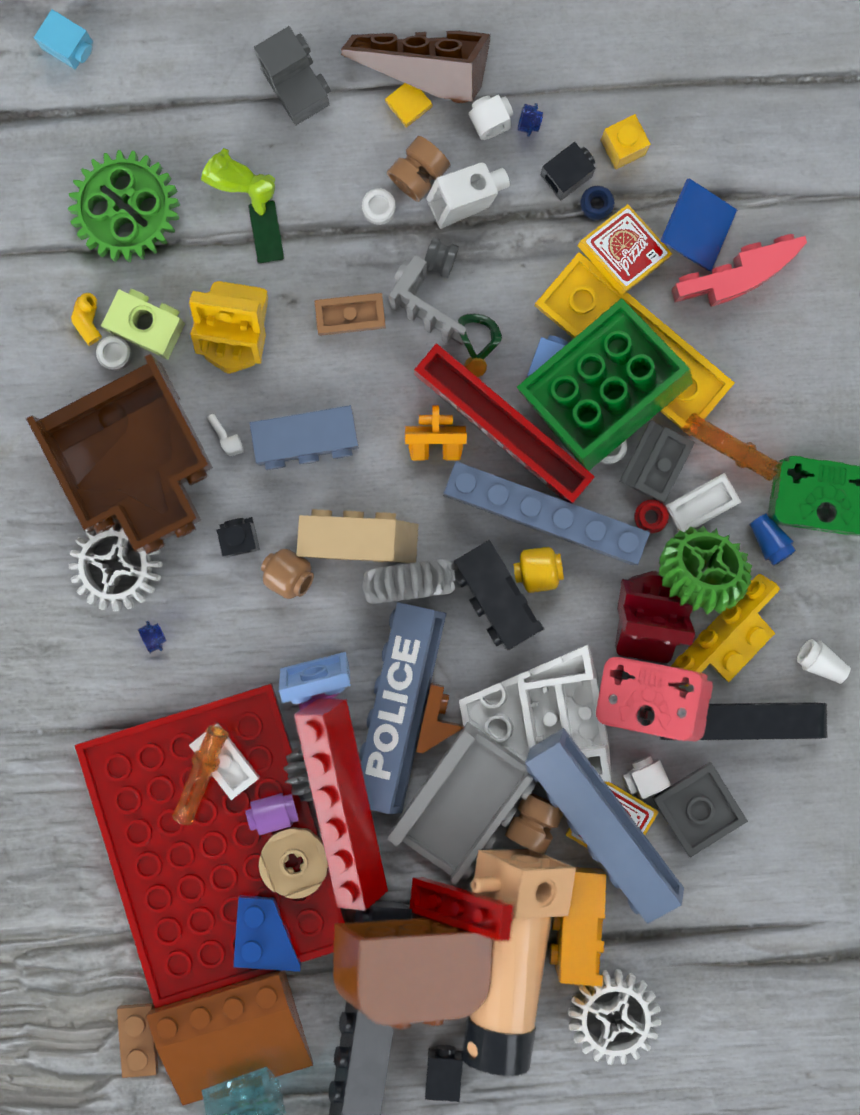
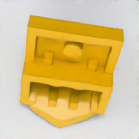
(229, 325)

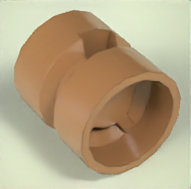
(421, 165)
(534, 823)

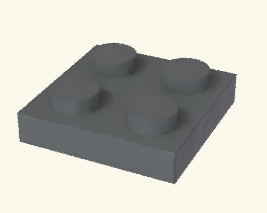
(700, 809)

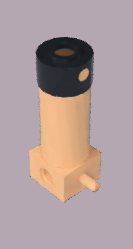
(503, 1028)

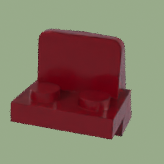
(651, 620)

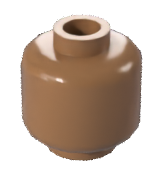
(287, 574)

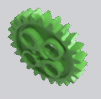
(104, 228)

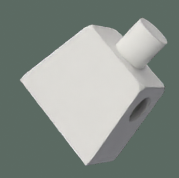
(465, 193)

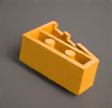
(580, 933)

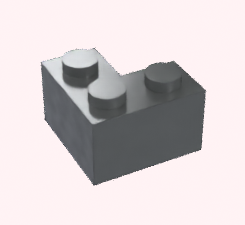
(287, 68)

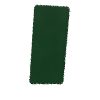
(266, 234)

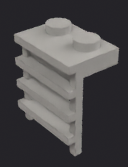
(409, 279)

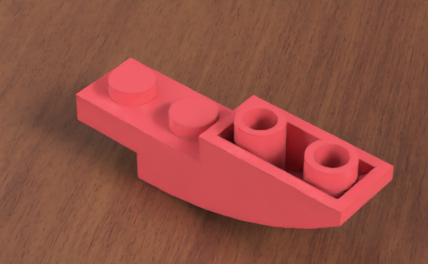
(752, 269)

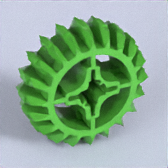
(720, 584)

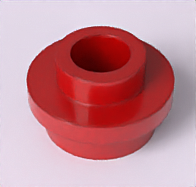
(661, 512)

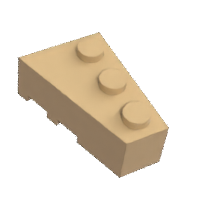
(357, 537)

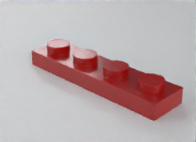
(462, 908)

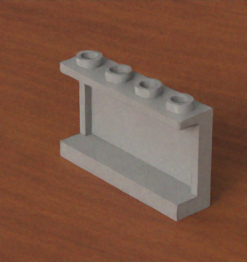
(463, 803)

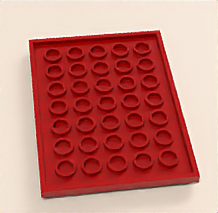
(187, 879)

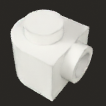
(491, 116)
(646, 778)

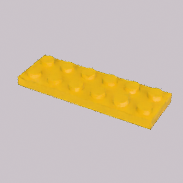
(584, 294)

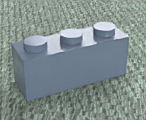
(304, 437)

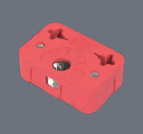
(656, 690)

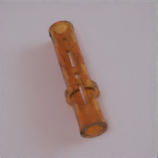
(742, 453)
(204, 763)

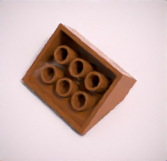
(230, 1034)

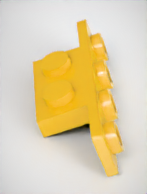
(733, 635)

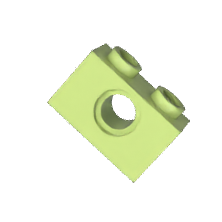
(123, 319)

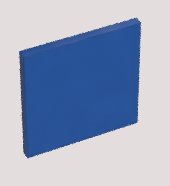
(698, 225)

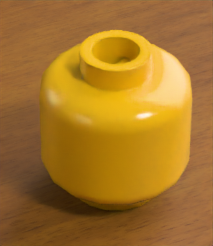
(539, 569)

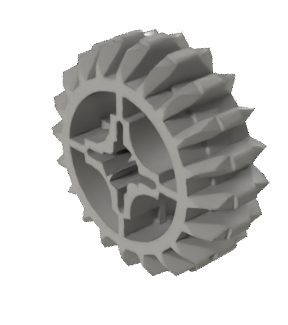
(409, 581)

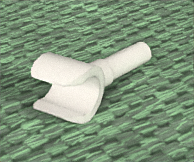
(231, 445)

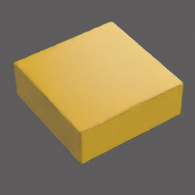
(408, 103)

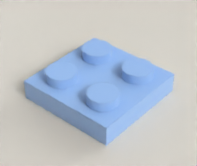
(314, 677)

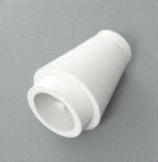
(822, 661)

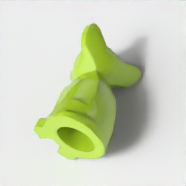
(231, 176)

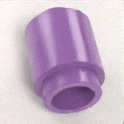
(272, 813)

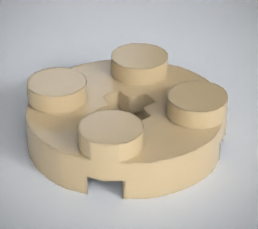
(285, 880)

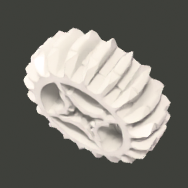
(111, 580)
(639, 1030)

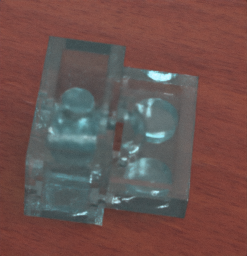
(246, 1095)

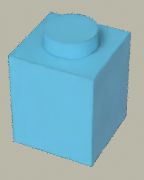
(64, 39)

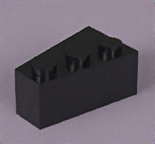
(496, 596)

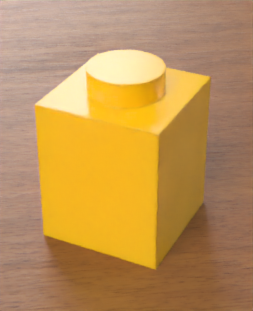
(625, 141)

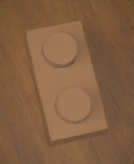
(350, 314)
(136, 1041)

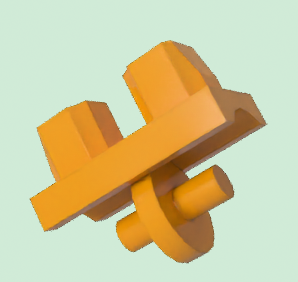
(421, 436)

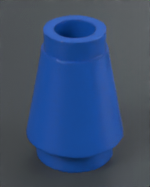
(772, 539)

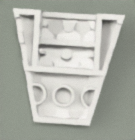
(540, 704)

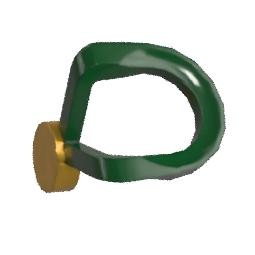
(476, 363)

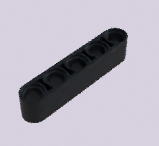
(765, 721)

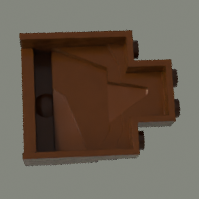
(127, 457)

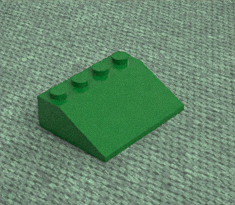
(605, 384)

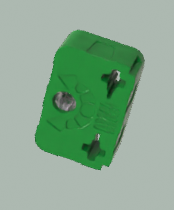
(825, 484)

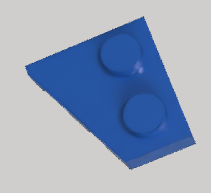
(262, 936)

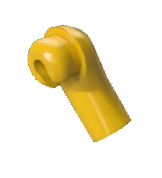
(83, 317)

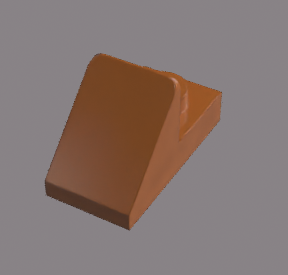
(433, 729)

